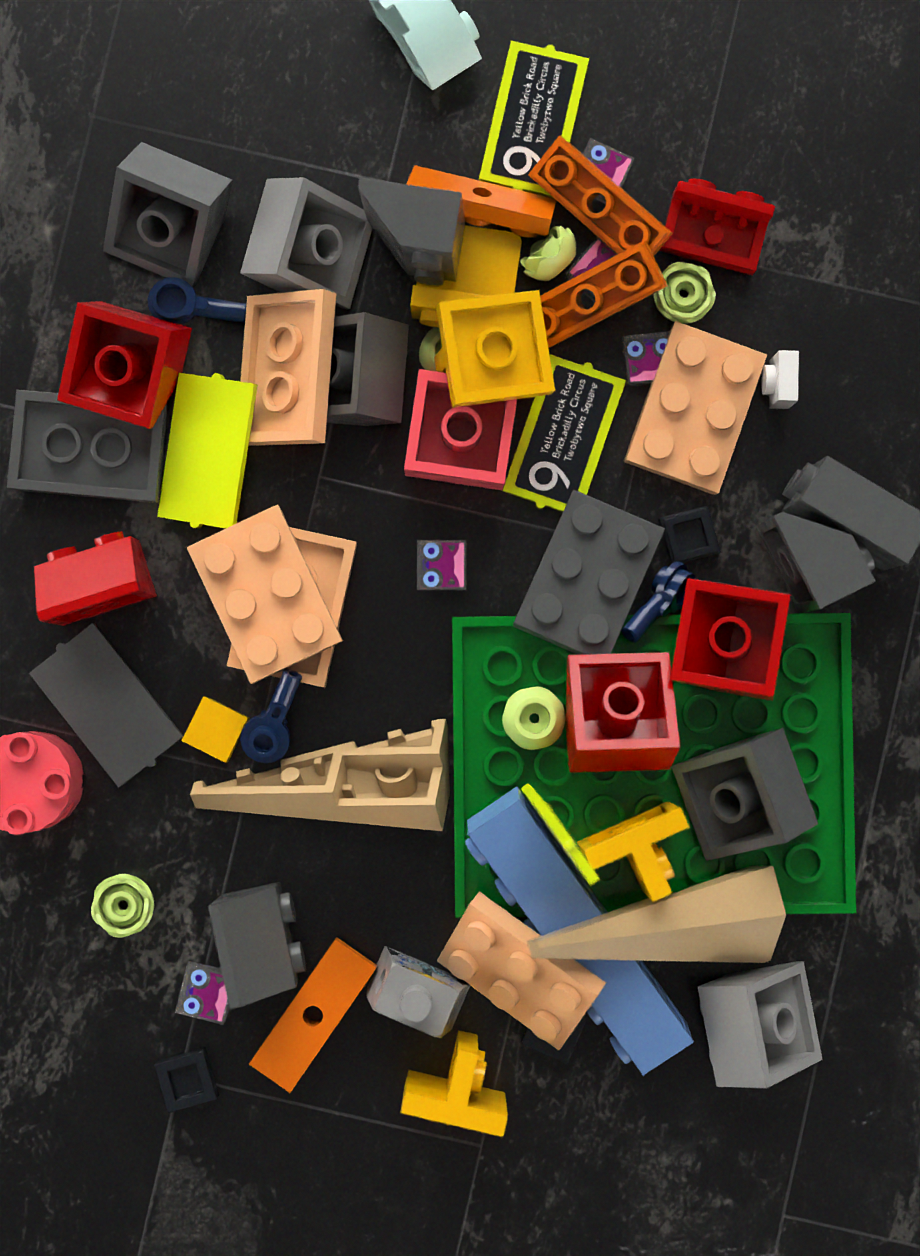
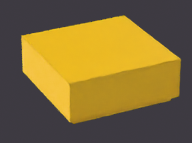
(215, 729)

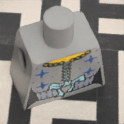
(416, 993)

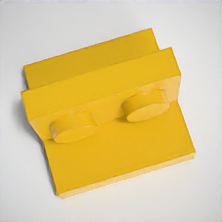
(494, 348)
(634, 839)
(460, 1097)

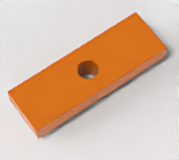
(575, 184)
(489, 203)
(615, 284)
(296, 1037)

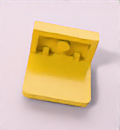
(485, 269)

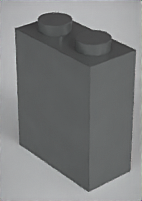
(852, 504)

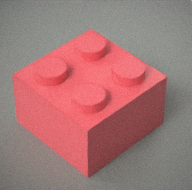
(457, 443)

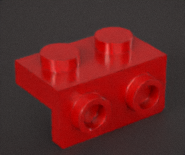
(717, 225)

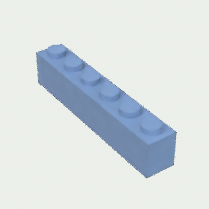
(555, 896)

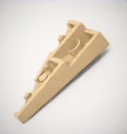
(380, 783)
(713, 921)

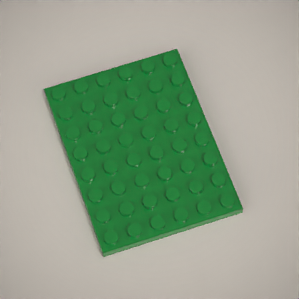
(809, 704)

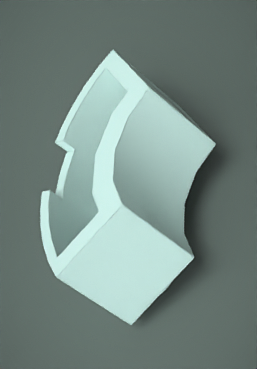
(431, 36)

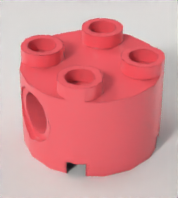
(37, 781)

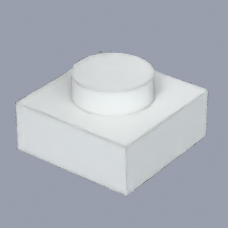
(781, 379)

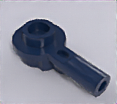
(177, 302)
(669, 594)
(266, 735)

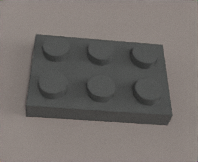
(83, 452)
(588, 576)

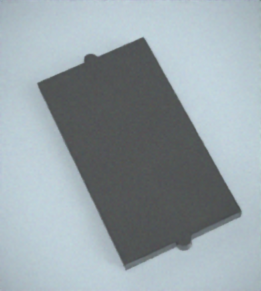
(106, 704)

